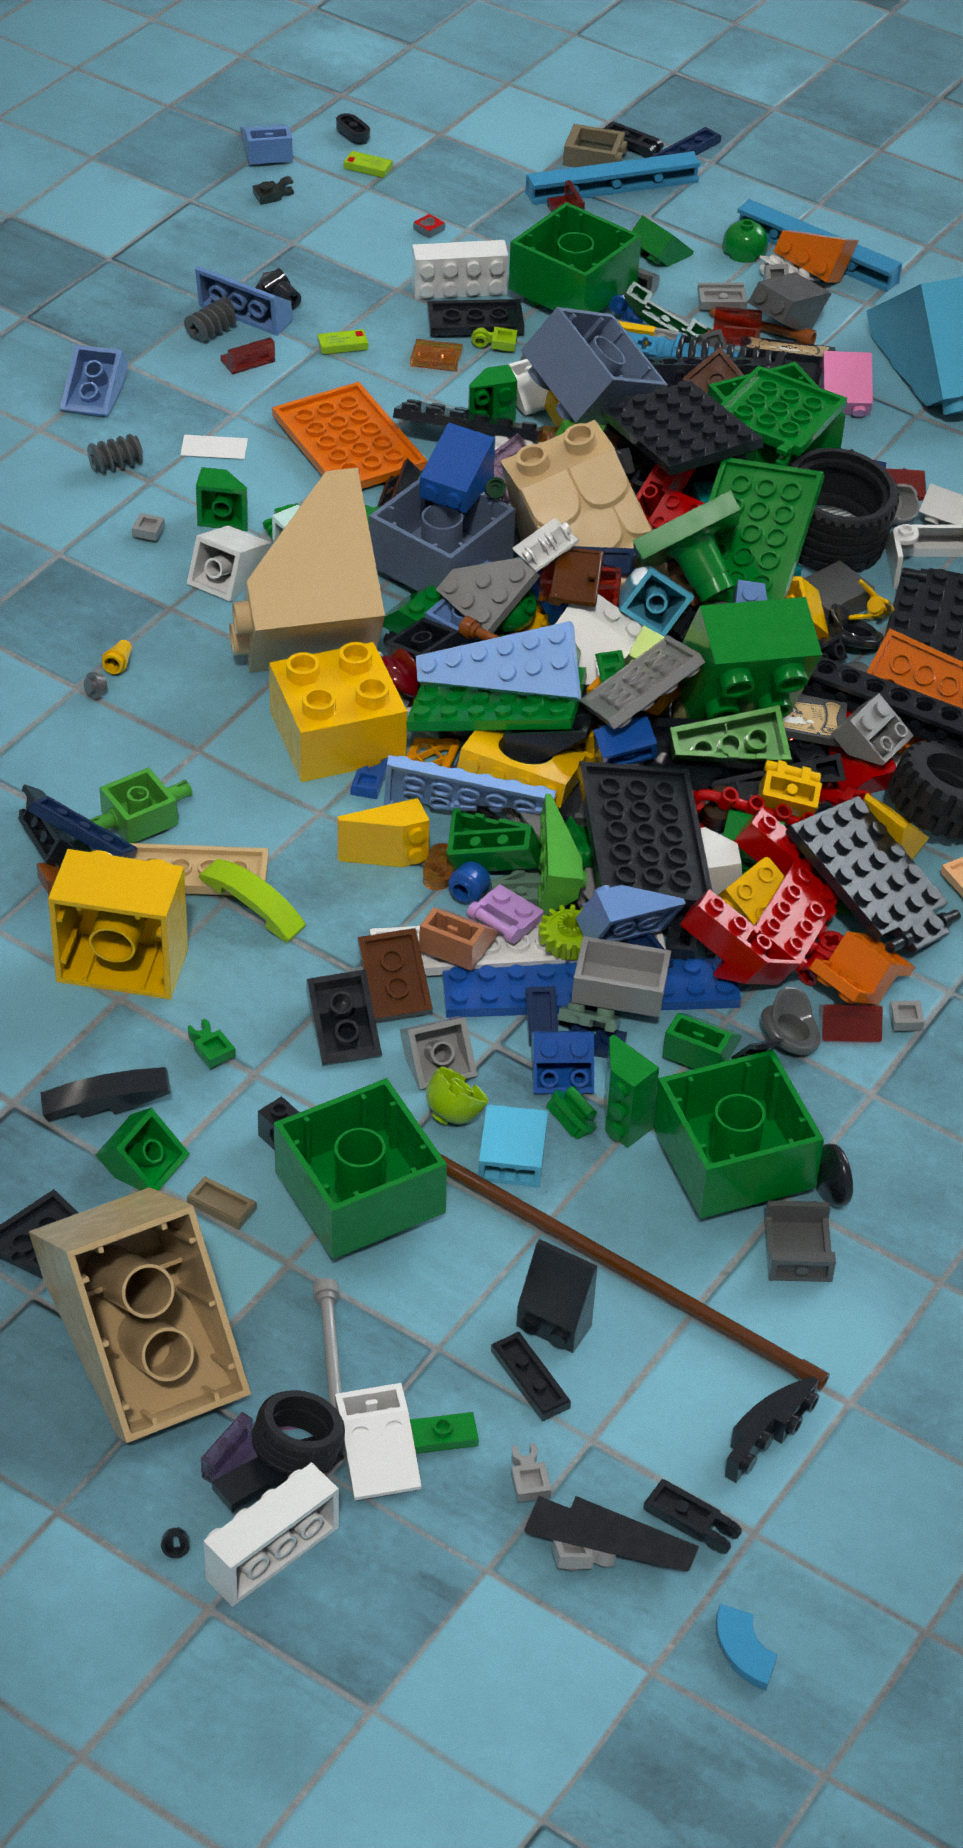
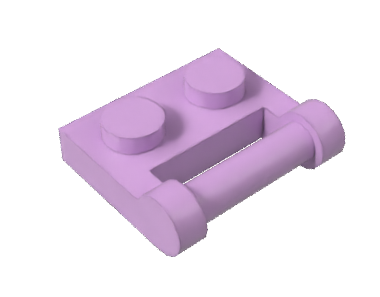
(510, 909)

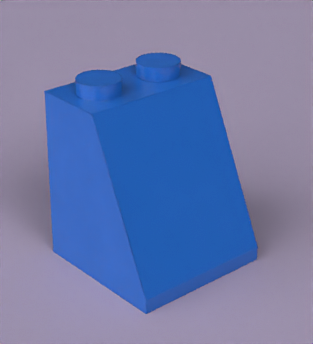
(458, 468)

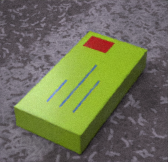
(368, 164)
(342, 341)

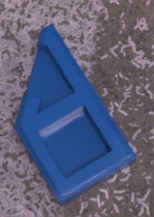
(369, 780)

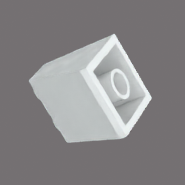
(225, 561)

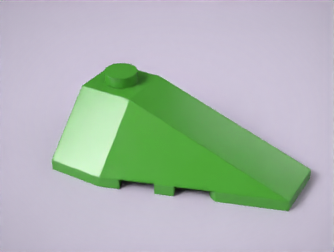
(559, 860)

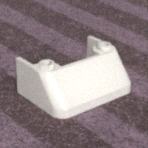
(921, 541)

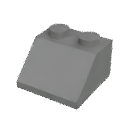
(436, 1046)

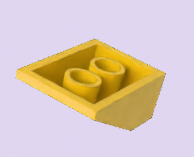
(385, 835)

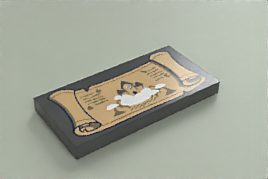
(815, 720)

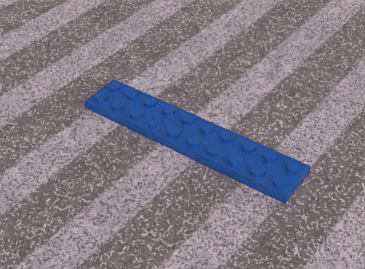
(502, 989)

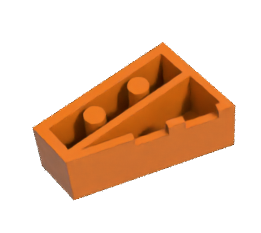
(817, 253)

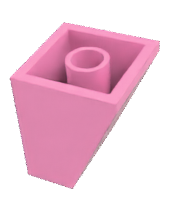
(851, 377)

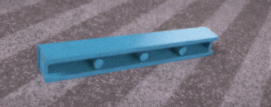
(615, 177)
(864, 264)

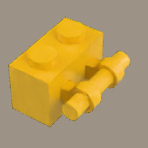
(790, 786)

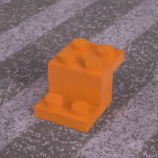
(861, 969)

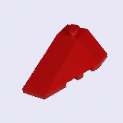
(862, 773)

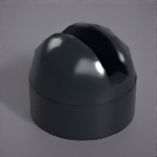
(167, 1542)

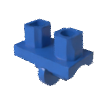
(620, 306)

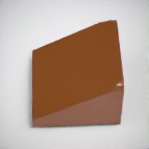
(47, 875)

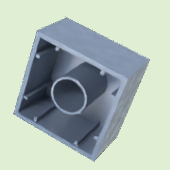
(588, 363)
(424, 540)

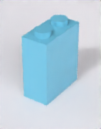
(513, 1145)

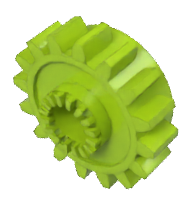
(561, 933)

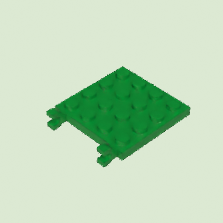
(784, 410)

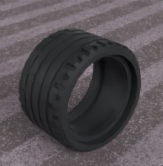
(858, 487)

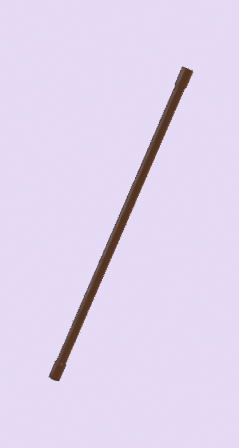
(799, 1367)

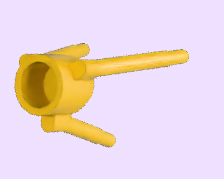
(876, 605)

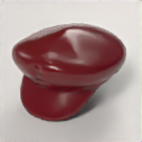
(402, 672)

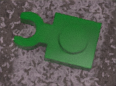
(211, 1047)

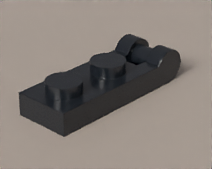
(637, 140)

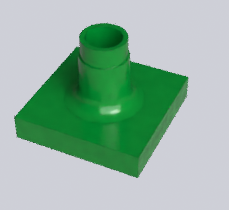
(693, 545)

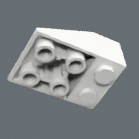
(378, 1441)

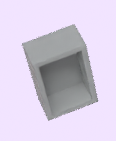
(621, 976)

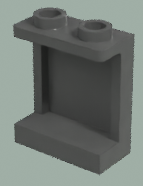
(798, 1241)

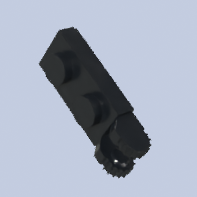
(692, 1516)

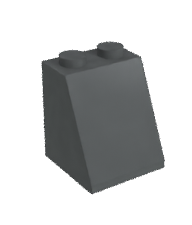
(790, 300)

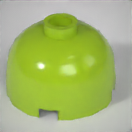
(453, 1098)

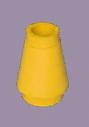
(117, 657)

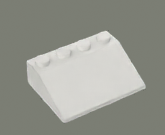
(599, 631)

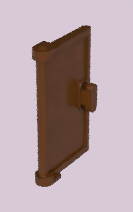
(573, 576)

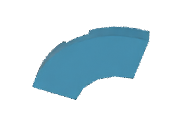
(742, 1647)

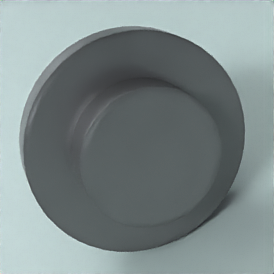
(95, 685)

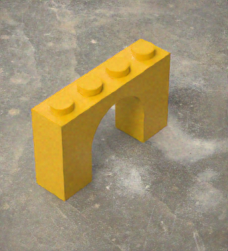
(484, 755)

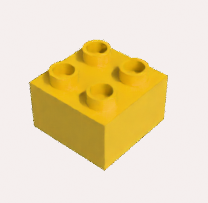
(337, 710)
(119, 923)

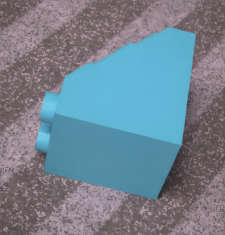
(925, 340)

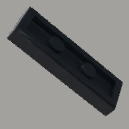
(530, 1376)

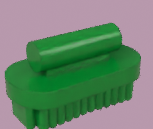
(573, 1112)

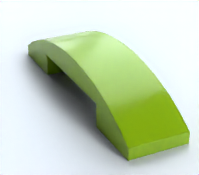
(257, 895)

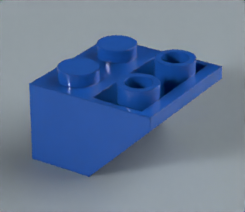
(626, 744)
(562, 1061)

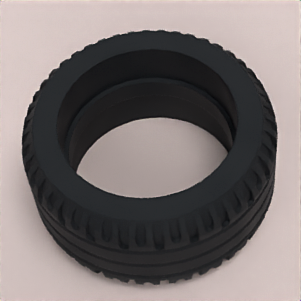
(301, 1411)

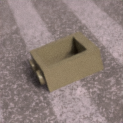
(593, 146)

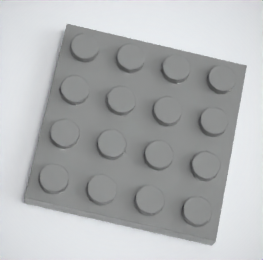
(642, 682)

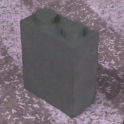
(840, 585)

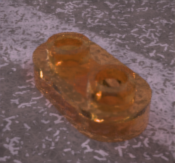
(437, 868)

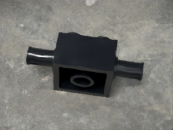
(422, 638)

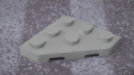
(488, 589)

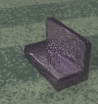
(230, 1449)

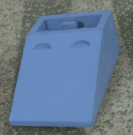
(267, 143)

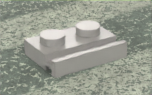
(721, 295)

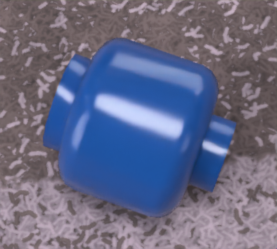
(469, 882)

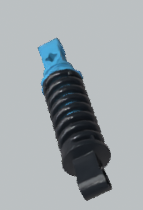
(683, 348)

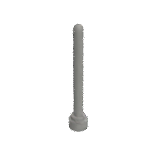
(326, 1295)

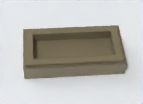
(221, 1202)

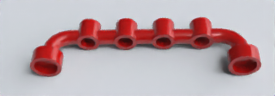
(730, 799)

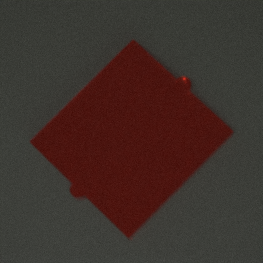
(911, 477)

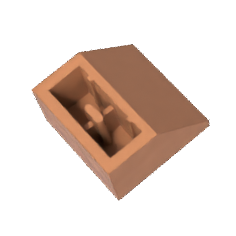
(455, 938)

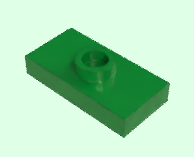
(444, 1432)

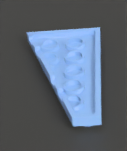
(518, 664)
(456, 788)

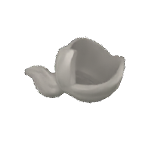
(908, 504)

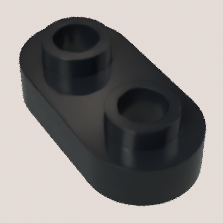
(353, 128)

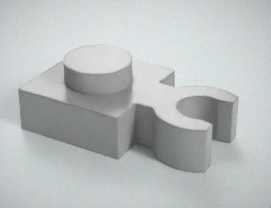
(529, 1477)
(576, 1557)

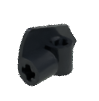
(278, 284)

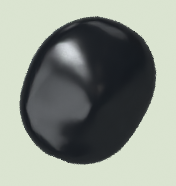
(854, 633)
(834, 1176)

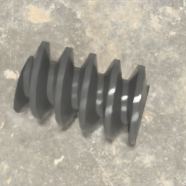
(211, 319)
(115, 452)

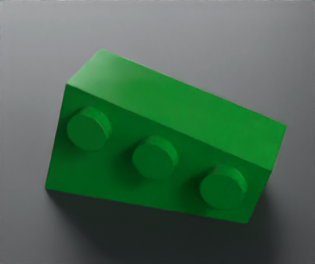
(491, 842)

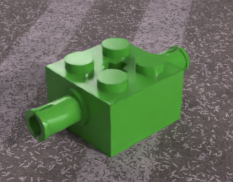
(140, 805)

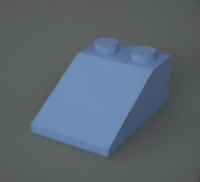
(94, 380)
(627, 913)

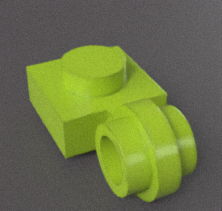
(501, 338)

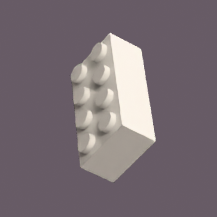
(459, 269)
(271, 1533)

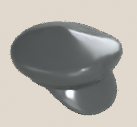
(793, 1021)

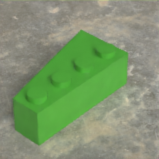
(733, 738)

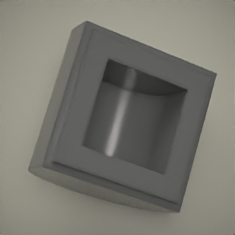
(648, 280)

